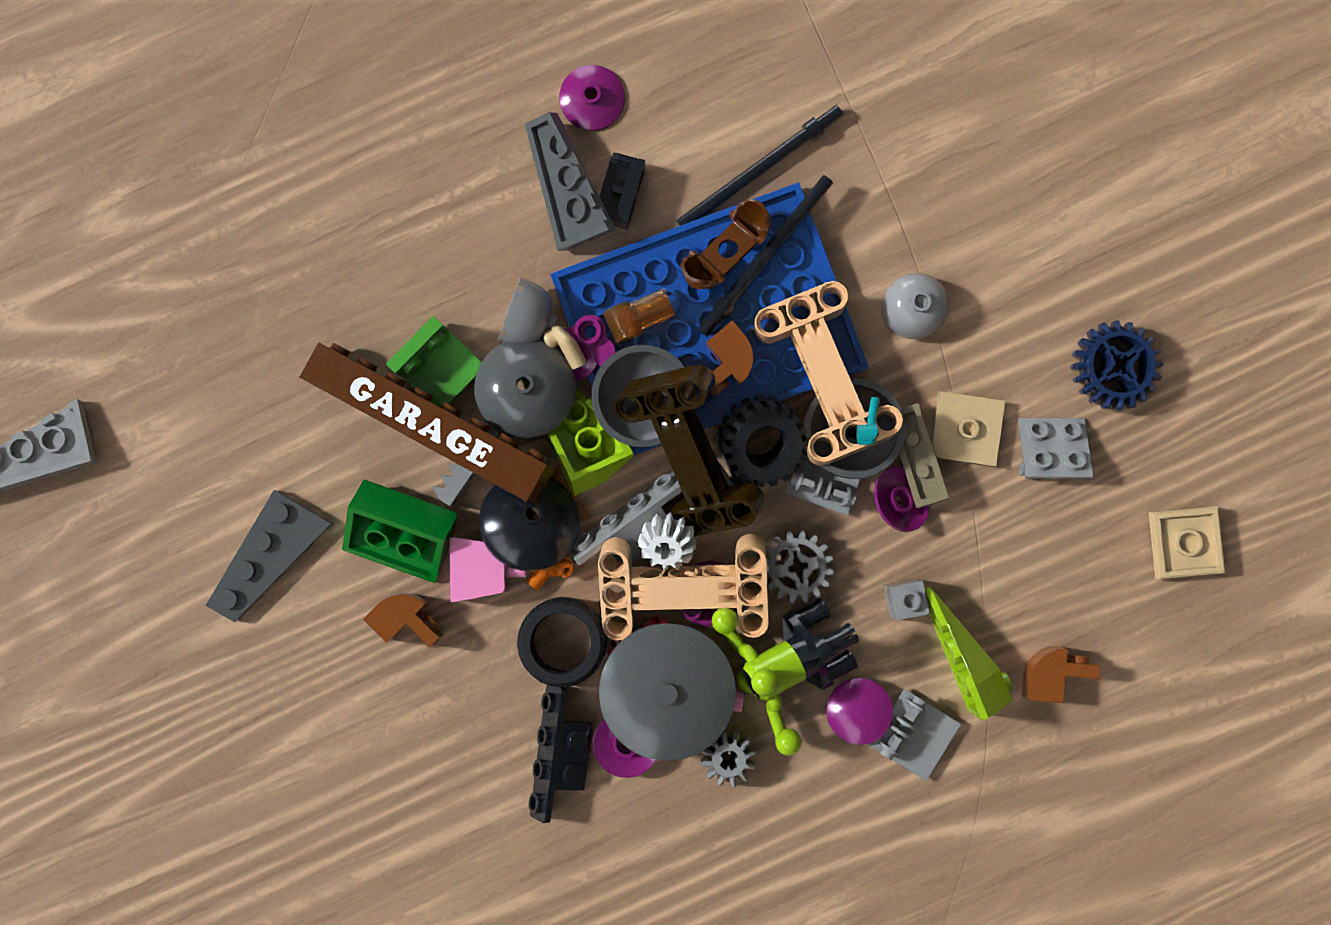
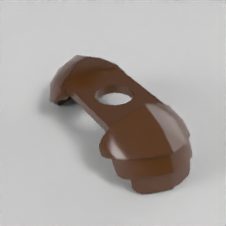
(747, 230)

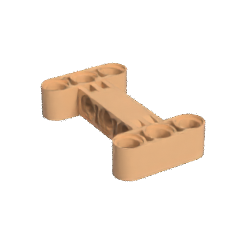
(824, 369)
(683, 588)

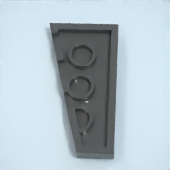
(568, 192)
(270, 548)

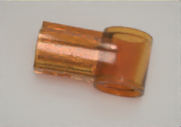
(631, 318)

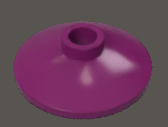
(593, 113)
(896, 501)
(616, 758)

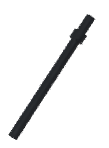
(811, 131)
(724, 305)

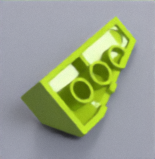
(584, 448)
(977, 676)

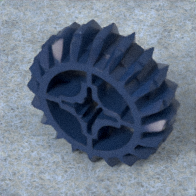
(1125, 375)

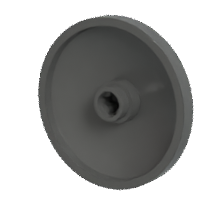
(667, 691)

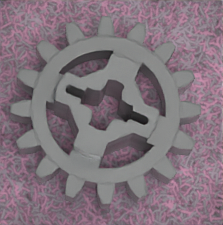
(811, 563)

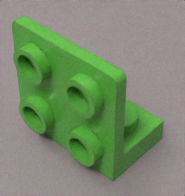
(436, 363)

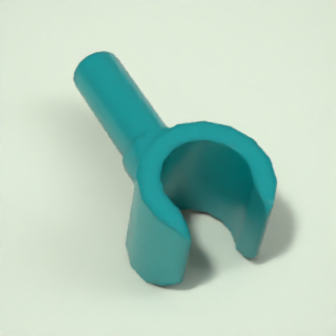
(867, 433)

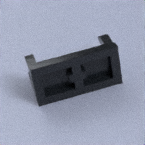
(622, 187)

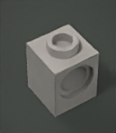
(906, 599)

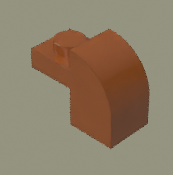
(734, 355)
(404, 610)
(1047, 672)

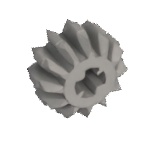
(740, 756)

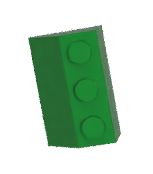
(398, 530)

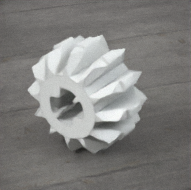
(667, 541)

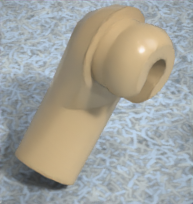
(567, 343)

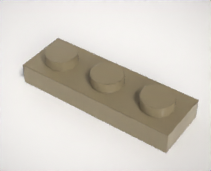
(920, 460)

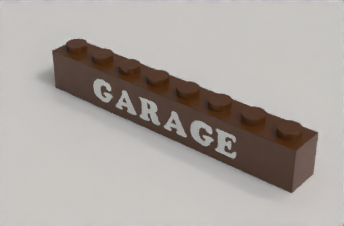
(428, 424)

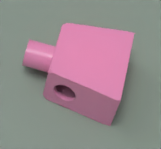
(476, 571)

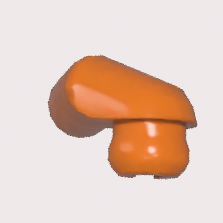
(563, 568)

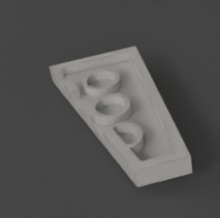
(47, 449)

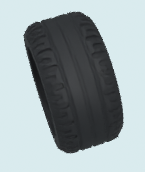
(537, 667)

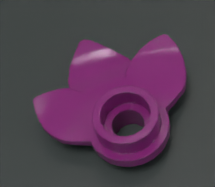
(595, 349)

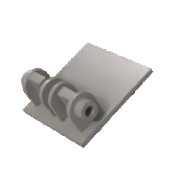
(1054, 448)
(822, 488)
(916, 735)

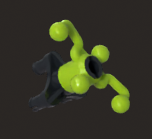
(790, 662)

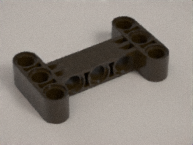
(690, 449)

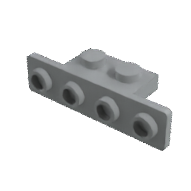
(628, 520)

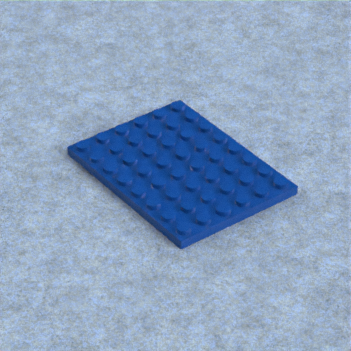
(655, 265)

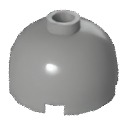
(915, 306)
(528, 314)

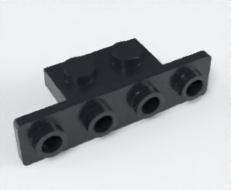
(560, 755)

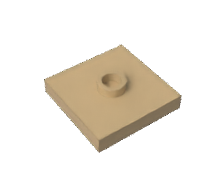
(967, 428)
(1186, 542)

